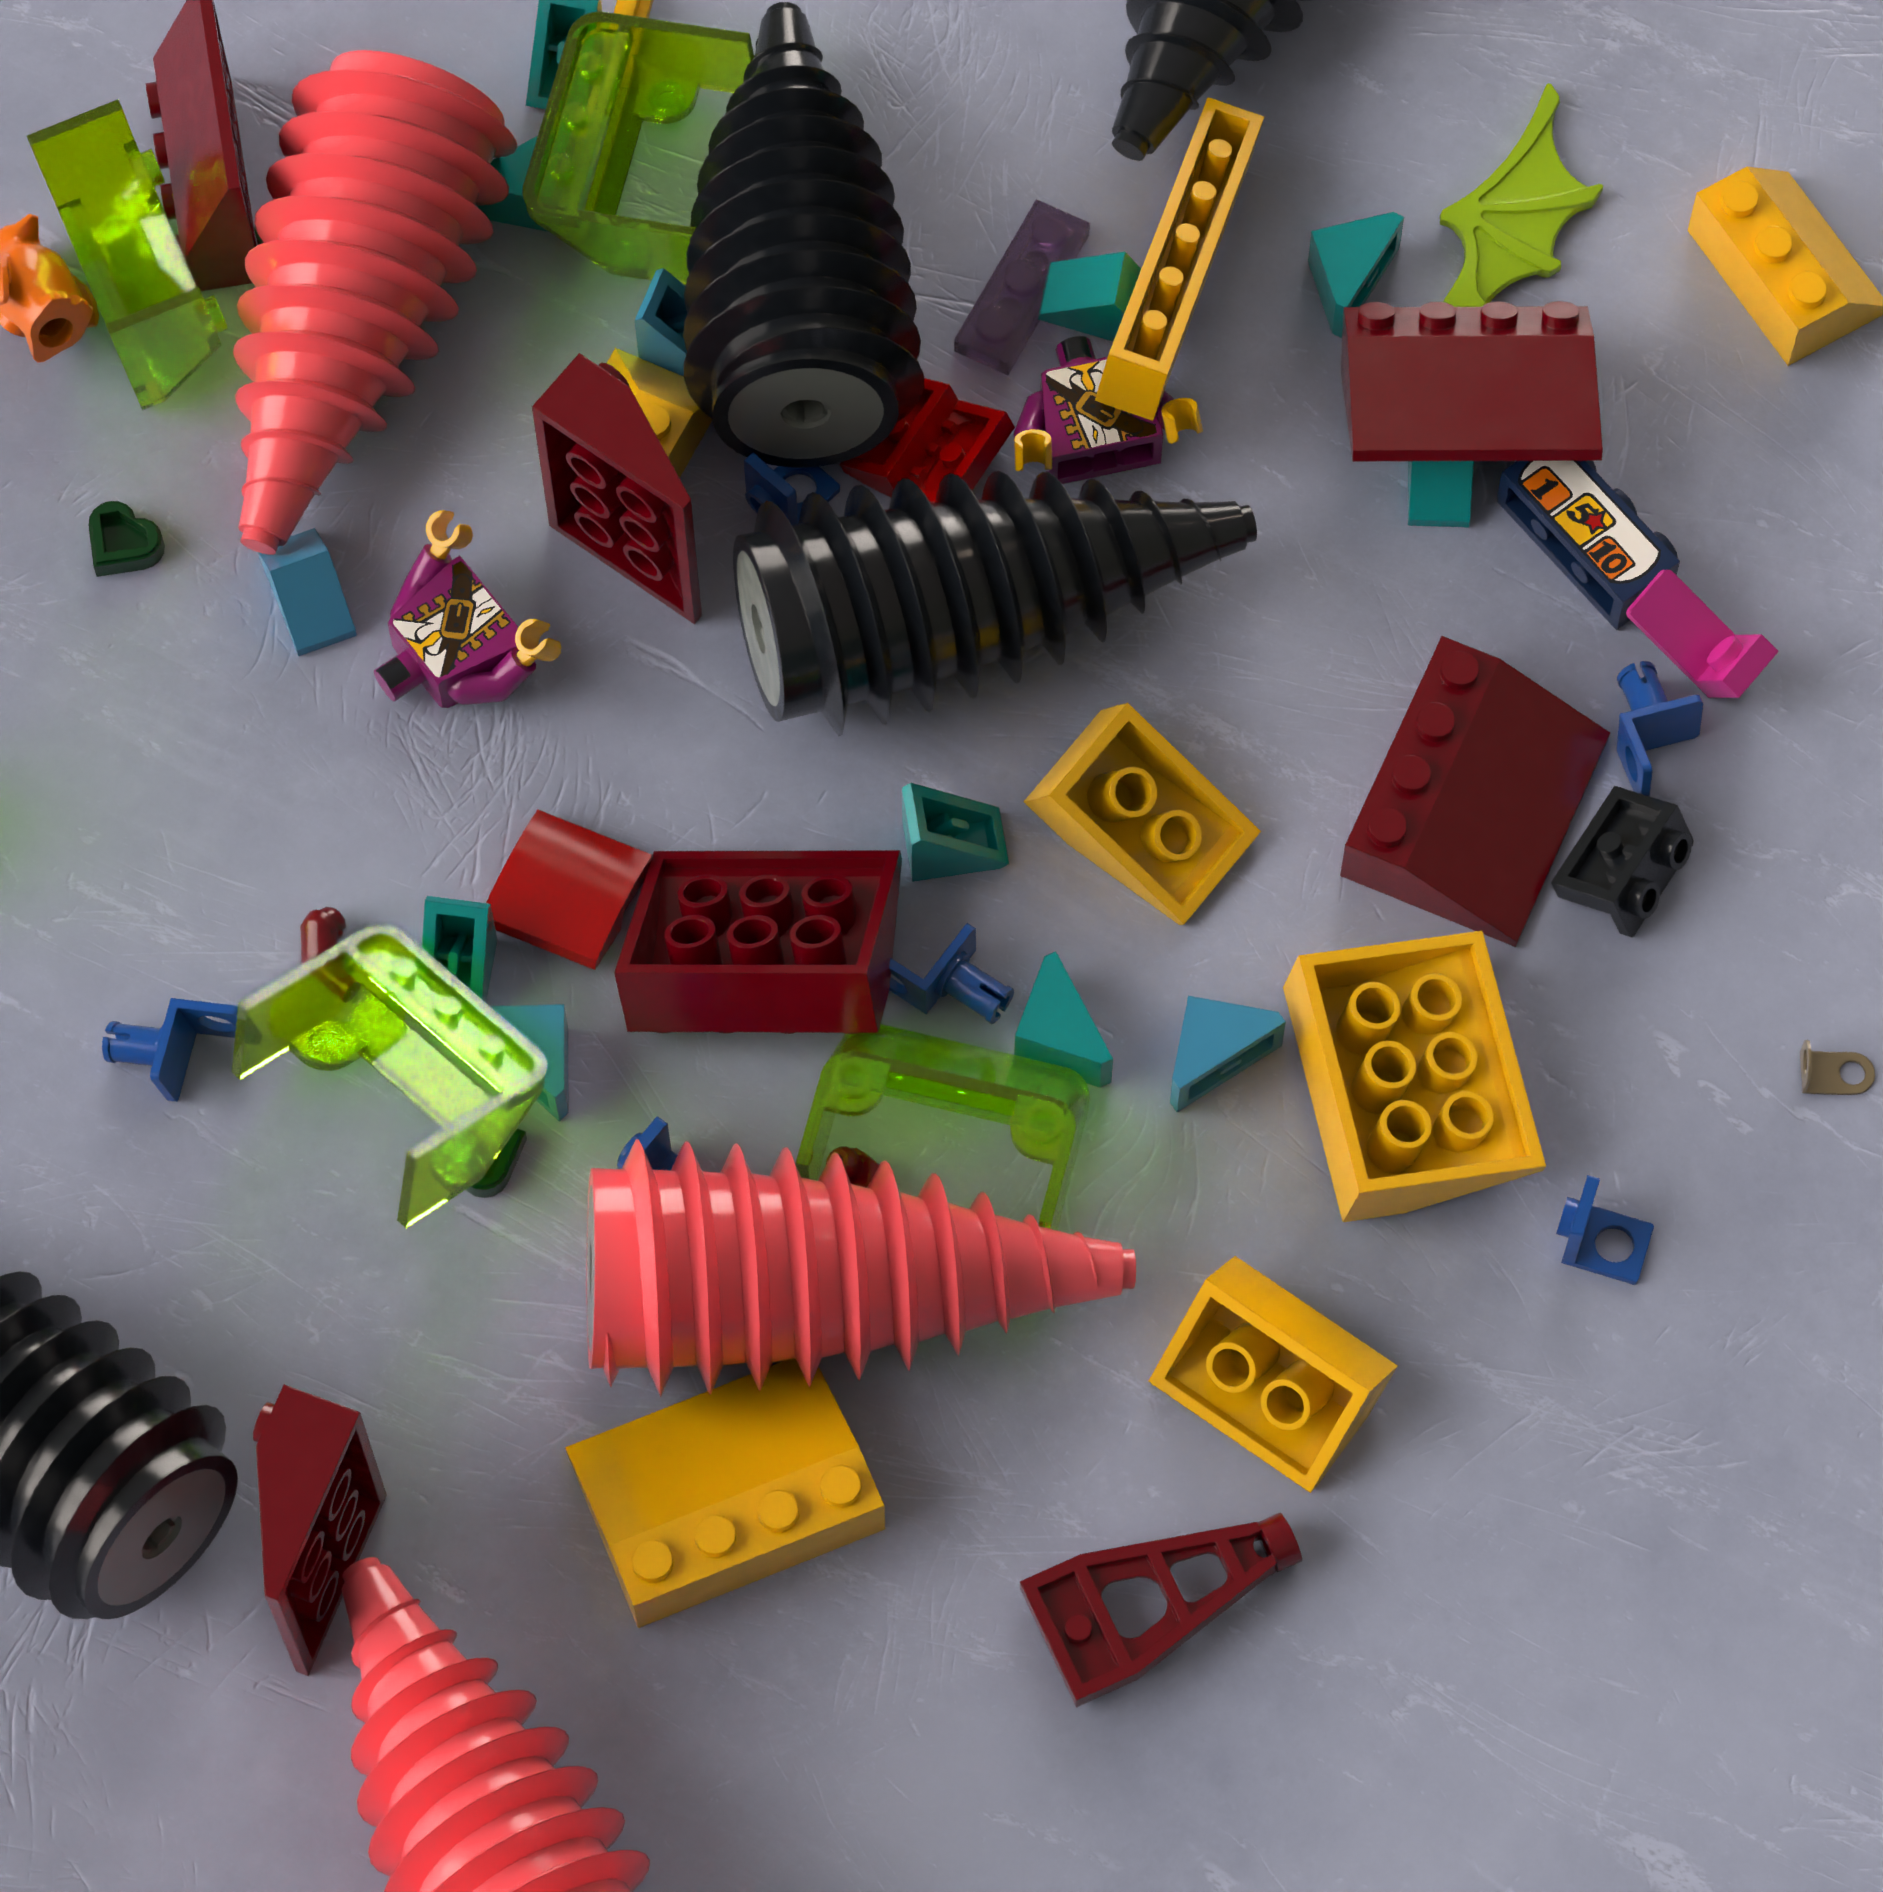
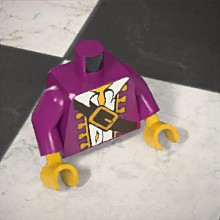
(1085, 437)
(455, 631)

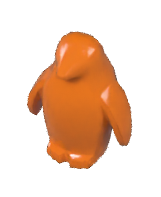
(40, 293)

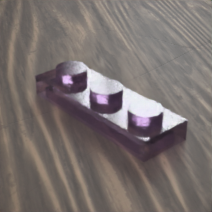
(1013, 295)

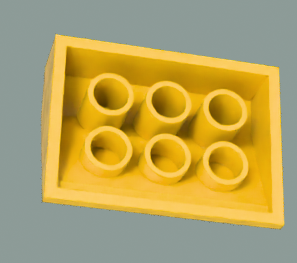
(1411, 1073)
(726, 1490)

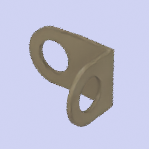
(1822, 1072)

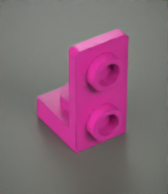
(1697, 639)

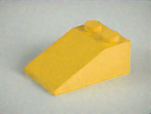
(1142, 813)

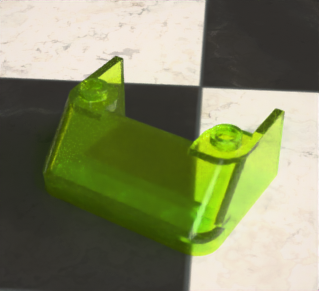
(606, 84)
(128, 249)
(421, 1031)
(1036, 1098)

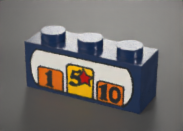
(1586, 531)

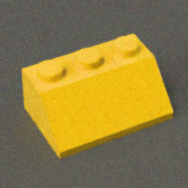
(1782, 261)
(1271, 1372)

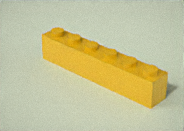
(1179, 259)

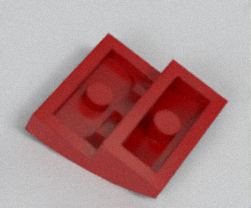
(933, 441)
(567, 889)

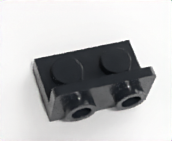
(1626, 858)

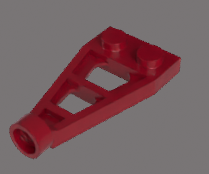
(1080, 1629)

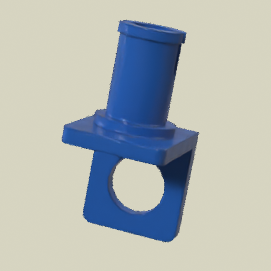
(1651, 722)
(956, 977)
(170, 1046)

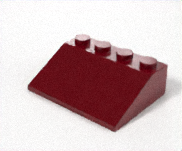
(202, 149)
(1471, 383)
(615, 485)
(1474, 794)
(761, 942)
(315, 1511)

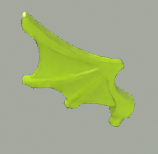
(1516, 214)

